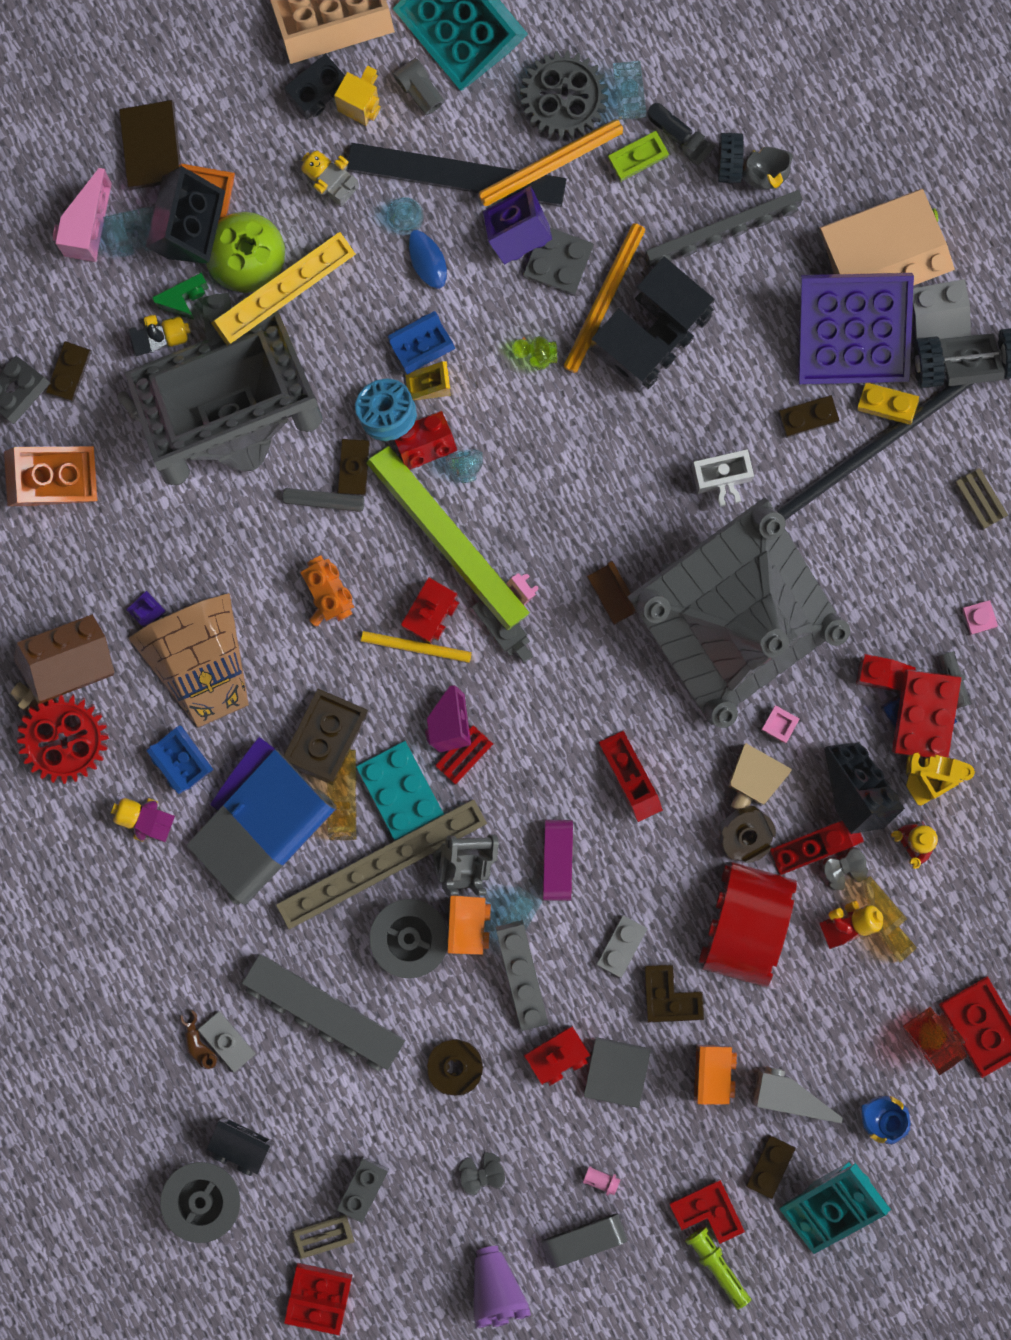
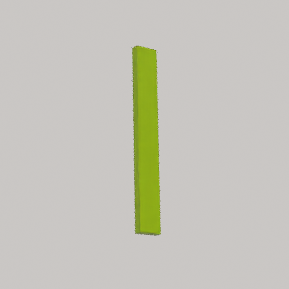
(448, 538)

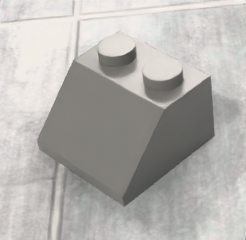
(941, 310)

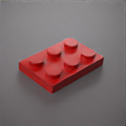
(926, 713)

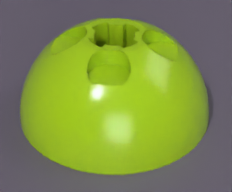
(248, 265)

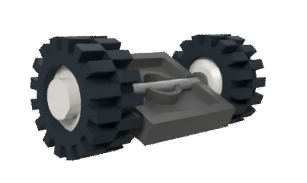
(963, 359)

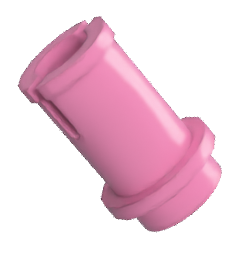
(601, 1181)

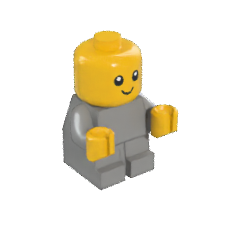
(330, 177)

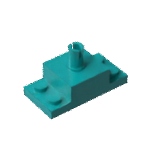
(834, 1207)

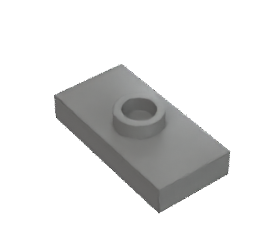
(227, 1041)

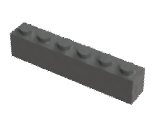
(324, 1012)

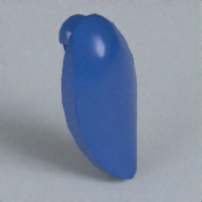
(427, 259)

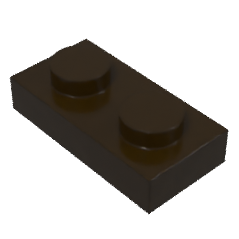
(69, 371)
(808, 416)
(771, 1167)

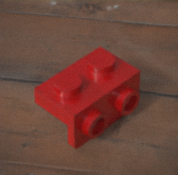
(426, 441)

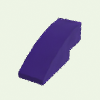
(250, 762)

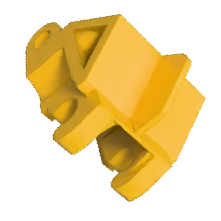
(935, 777)

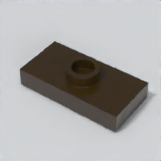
(353, 467)

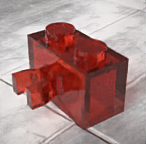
(935, 1040)

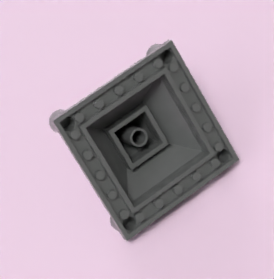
(222, 400)
(737, 612)

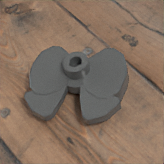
(852, 862)
(474, 1180)

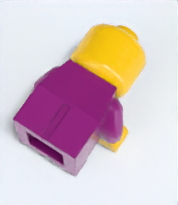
(144, 819)

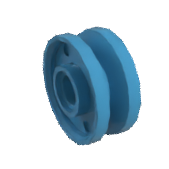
(385, 395)

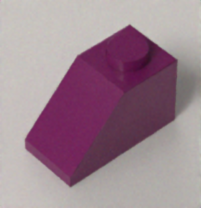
(449, 722)

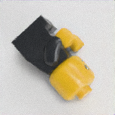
(152, 337)

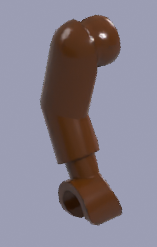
(195, 1047)

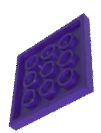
(855, 328)

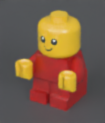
(919, 840)
(858, 922)

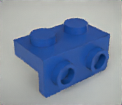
(420, 342)
(179, 760)

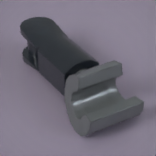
(695, 146)

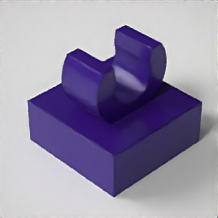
(146, 609)

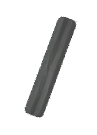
(323, 499)

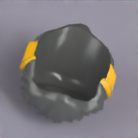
(767, 168)

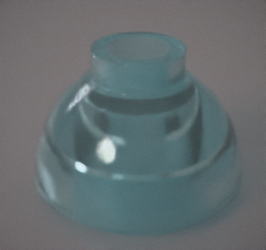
(404, 215)
(465, 464)

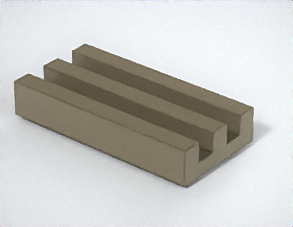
(989, 491)
(300, 1243)

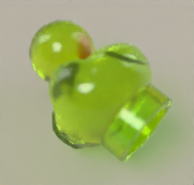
(541, 351)

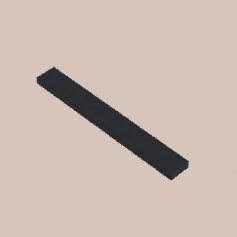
(445, 172)

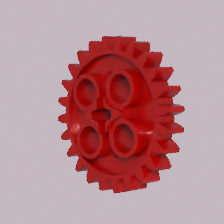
(70, 761)

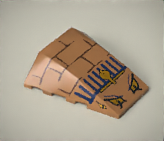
(197, 658)

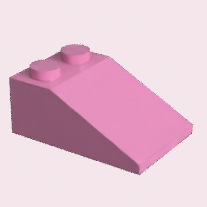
(83, 221)

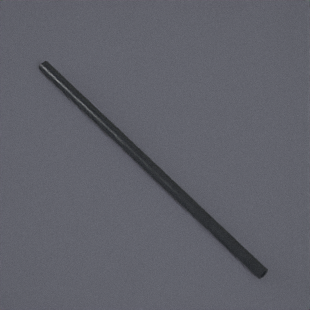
(869, 451)

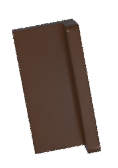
(612, 592)

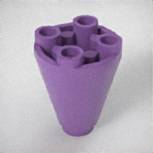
(496, 1290)

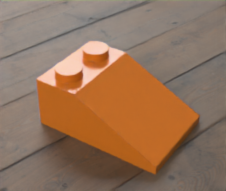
(50, 475)
(467, 925)

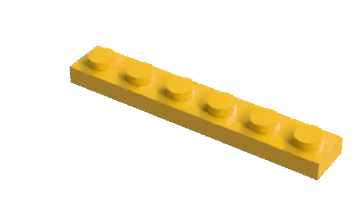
(283, 288)

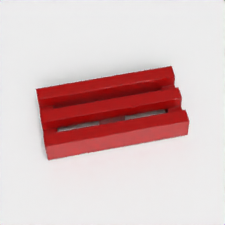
(448, 772)

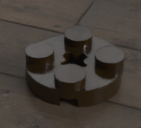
(739, 822)
(471, 1067)

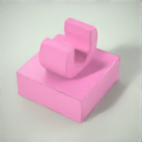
(521, 589)

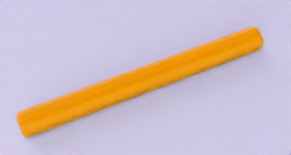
(550, 162)
(604, 297)

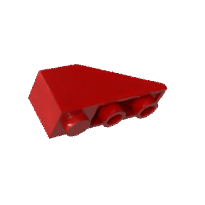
(814, 847)

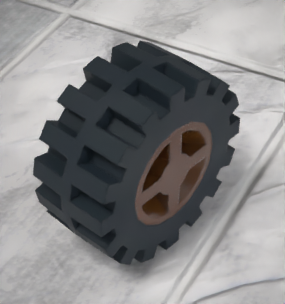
(730, 157)

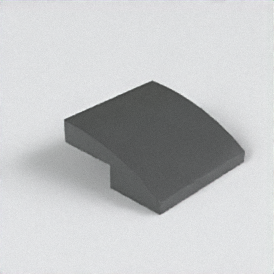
(617, 1072)

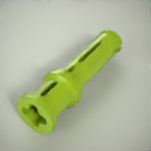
(711, 1257)

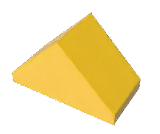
(429, 382)

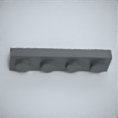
(522, 975)

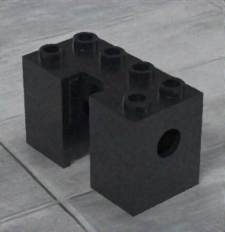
(640, 353)

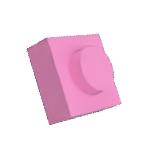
(980, 617)
(780, 724)

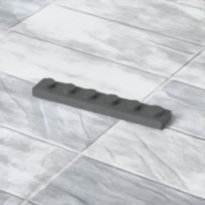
(733, 225)

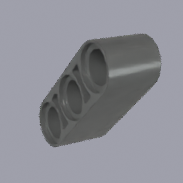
(584, 1241)

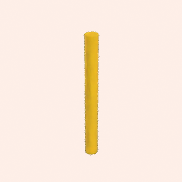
(415, 646)

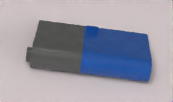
(260, 828)

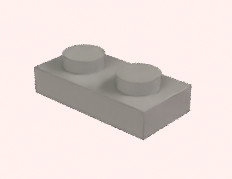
(622, 946)

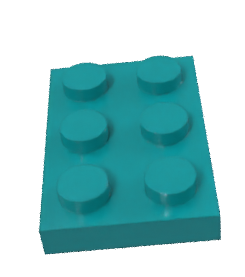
(400, 790)

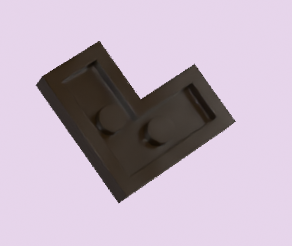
(664, 1003)

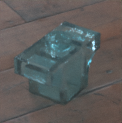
(629, 90)

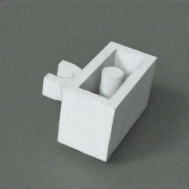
(722, 473)

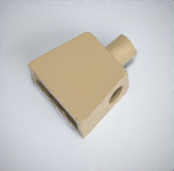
(755, 777)

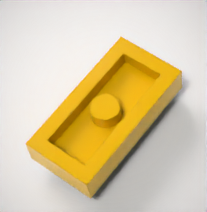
(888, 403)

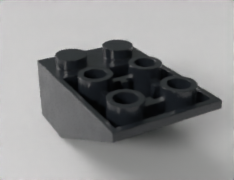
(859, 789)

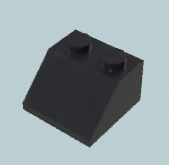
(239, 1146)

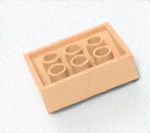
(328, 25)
(889, 239)

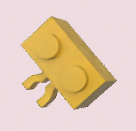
(358, 97)

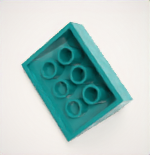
(462, 34)

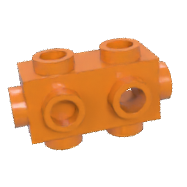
(329, 594)

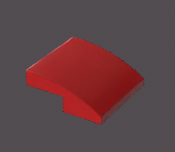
(318, 1299)

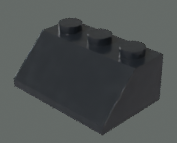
(185, 217)

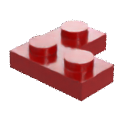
(712, 1204)

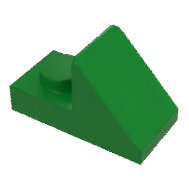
(174, 298)

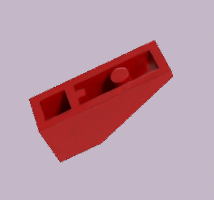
(631, 776)

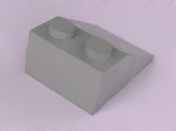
(785, 1095)

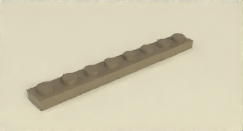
(380, 864)

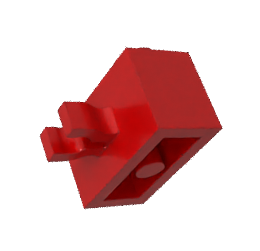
(430, 611)
(557, 1056)

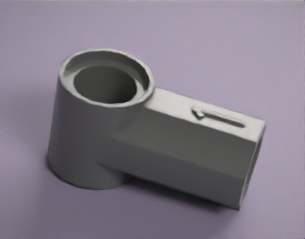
(416, 83)

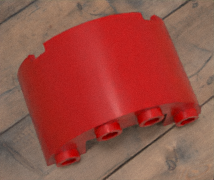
(749, 924)

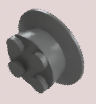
(409, 938)
(200, 1202)

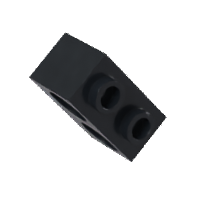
(310, 82)

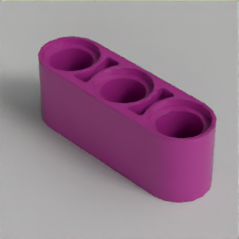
(558, 860)

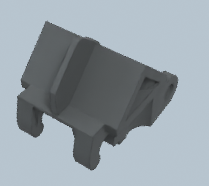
(465, 863)

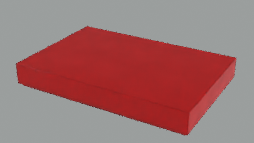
(982, 1023)

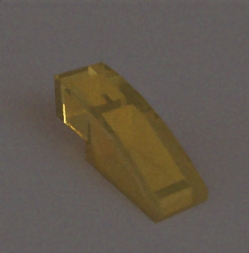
(343, 821)
(891, 934)

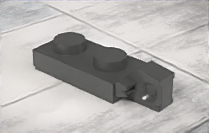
(510, 641)

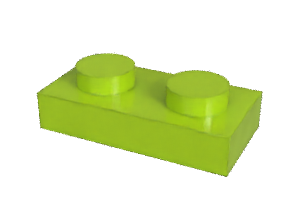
(638, 156)

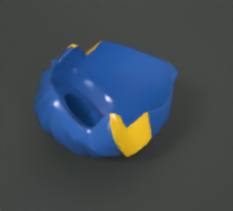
(885, 1119)

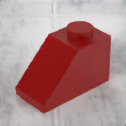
(881, 673)

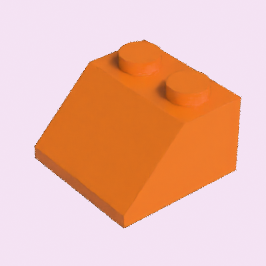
(713, 1074)

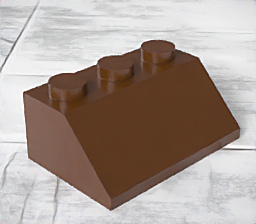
(64, 659)

